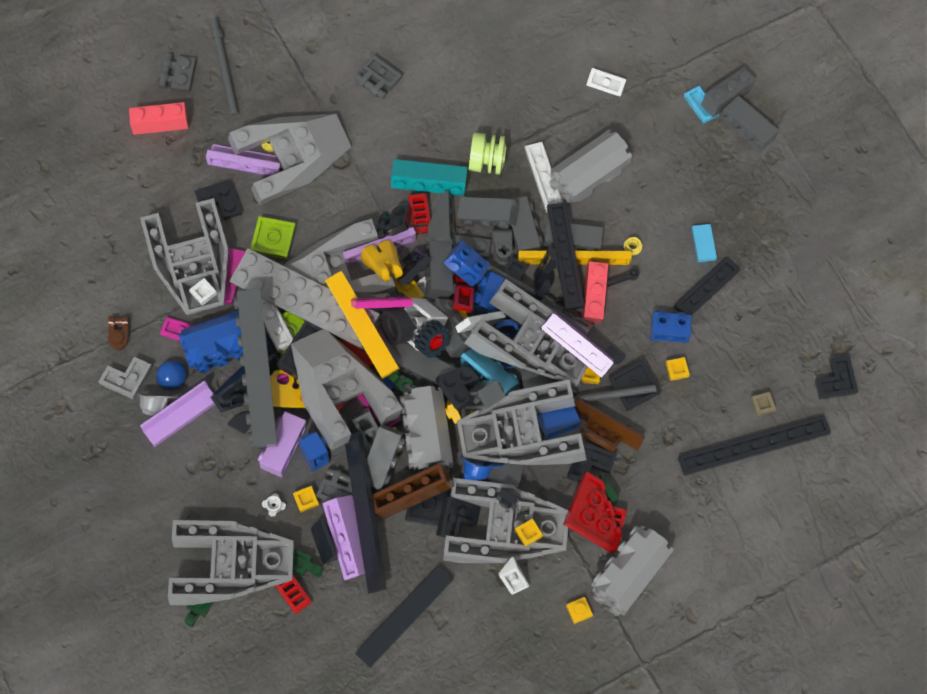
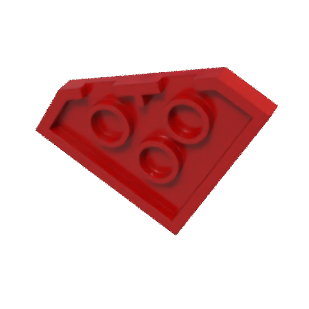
(593, 514)

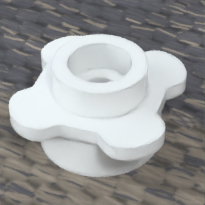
(273, 499)

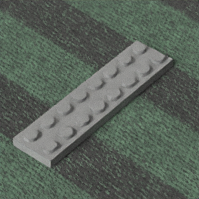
(296, 295)

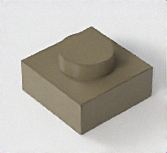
(763, 404)

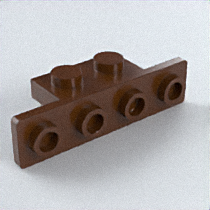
(605, 429)

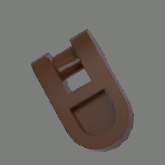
(118, 338)

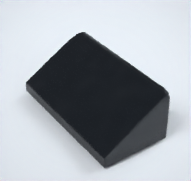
(324, 542)

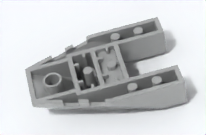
(302, 146)
(327, 259)
(190, 261)
(532, 346)
(334, 375)
(511, 429)
(501, 536)
(240, 561)

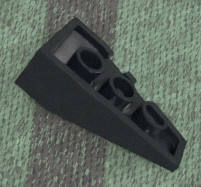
(232, 392)

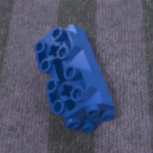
(212, 343)

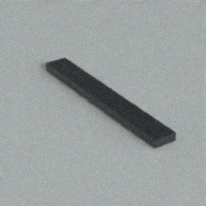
(754, 445)
(365, 514)

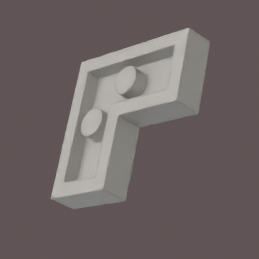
(128, 382)

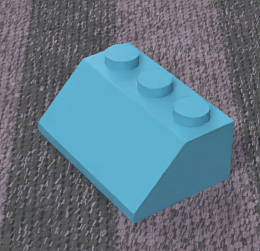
(489, 370)

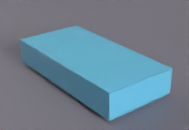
(695, 98)
(704, 243)

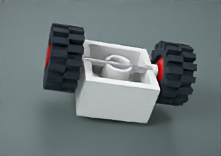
(428, 324)

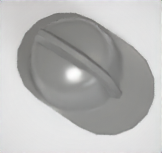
(152, 404)

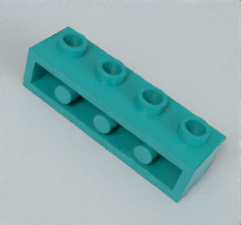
(428, 177)

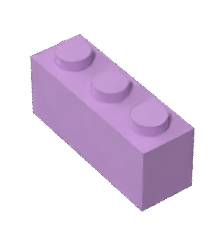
(288, 434)

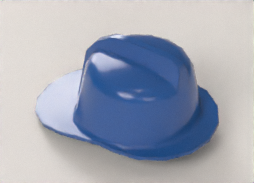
(477, 469)

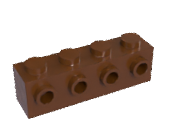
(412, 491)

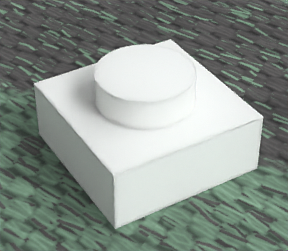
(203, 291)

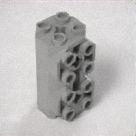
(590, 166)
(426, 429)
(631, 570)

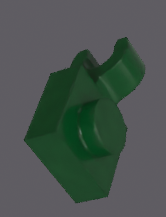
(394, 377)
(610, 493)
(303, 563)
(196, 611)

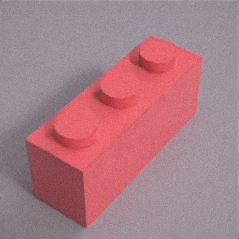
(158, 118)
(594, 292)

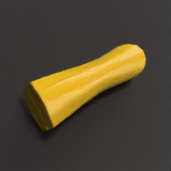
(383, 262)

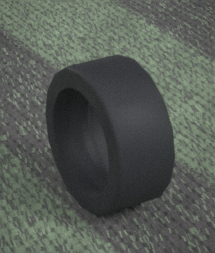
(396, 325)

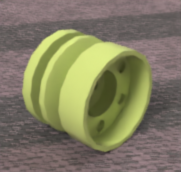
(487, 153)

